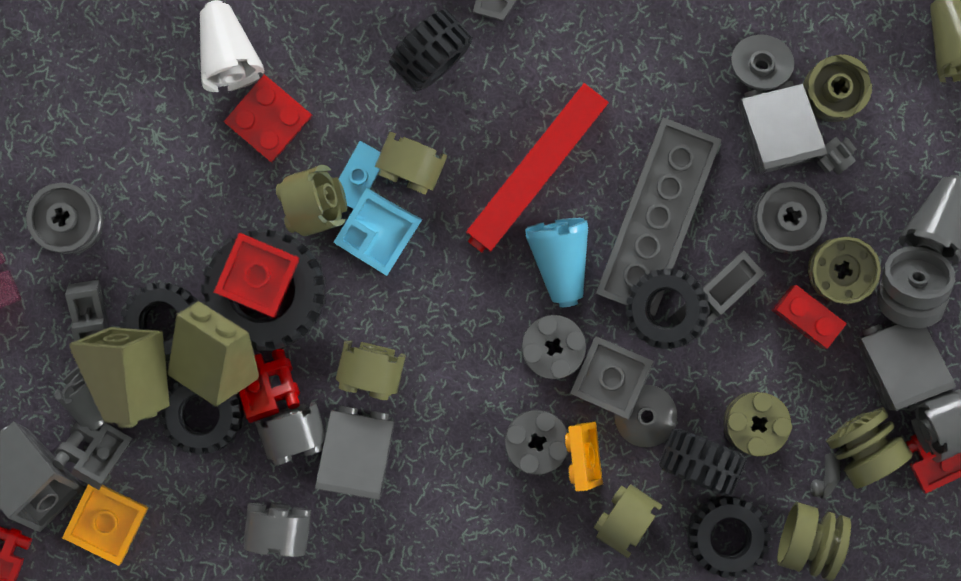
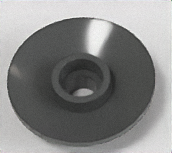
(762, 51)
(659, 428)

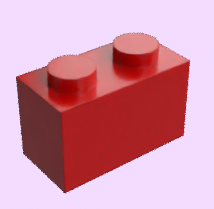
(809, 317)

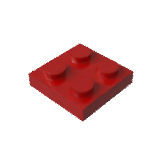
(268, 118)
(257, 275)

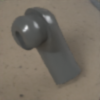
(830, 480)

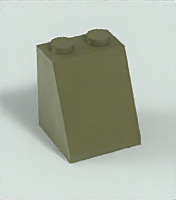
(211, 354)
(124, 373)

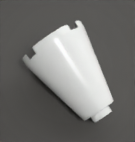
(225, 50)

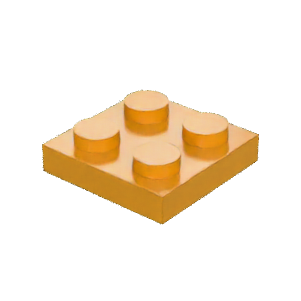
(584, 449)
(105, 523)

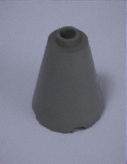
(938, 221)

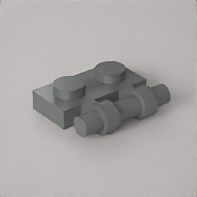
(99, 458)

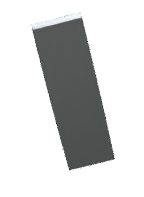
(725, 287)
(86, 308)

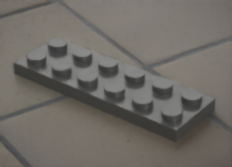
(659, 209)

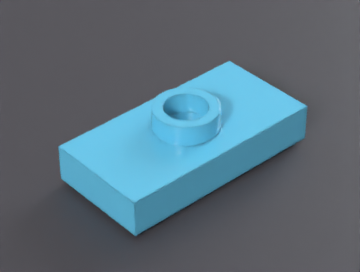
(359, 173)

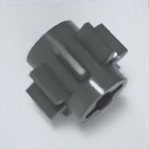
(837, 156)

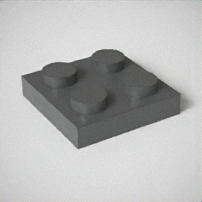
(612, 377)

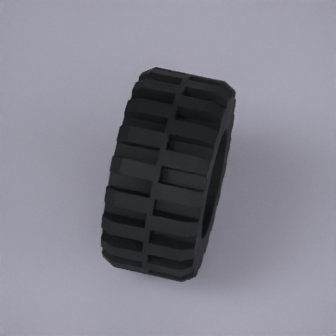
(306, 301)

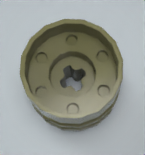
(859, 260)
(871, 451)
(821, 543)

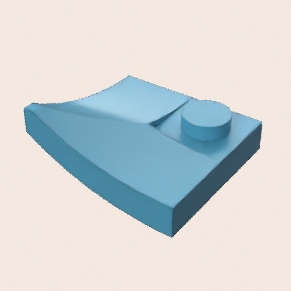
(377, 231)

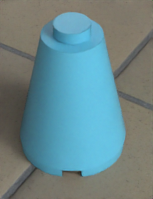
(561, 257)

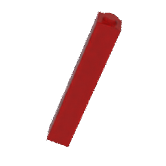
(536, 169)

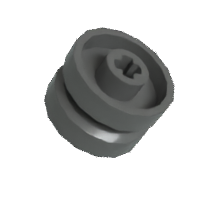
(47, 213)
(807, 215)
(915, 287)

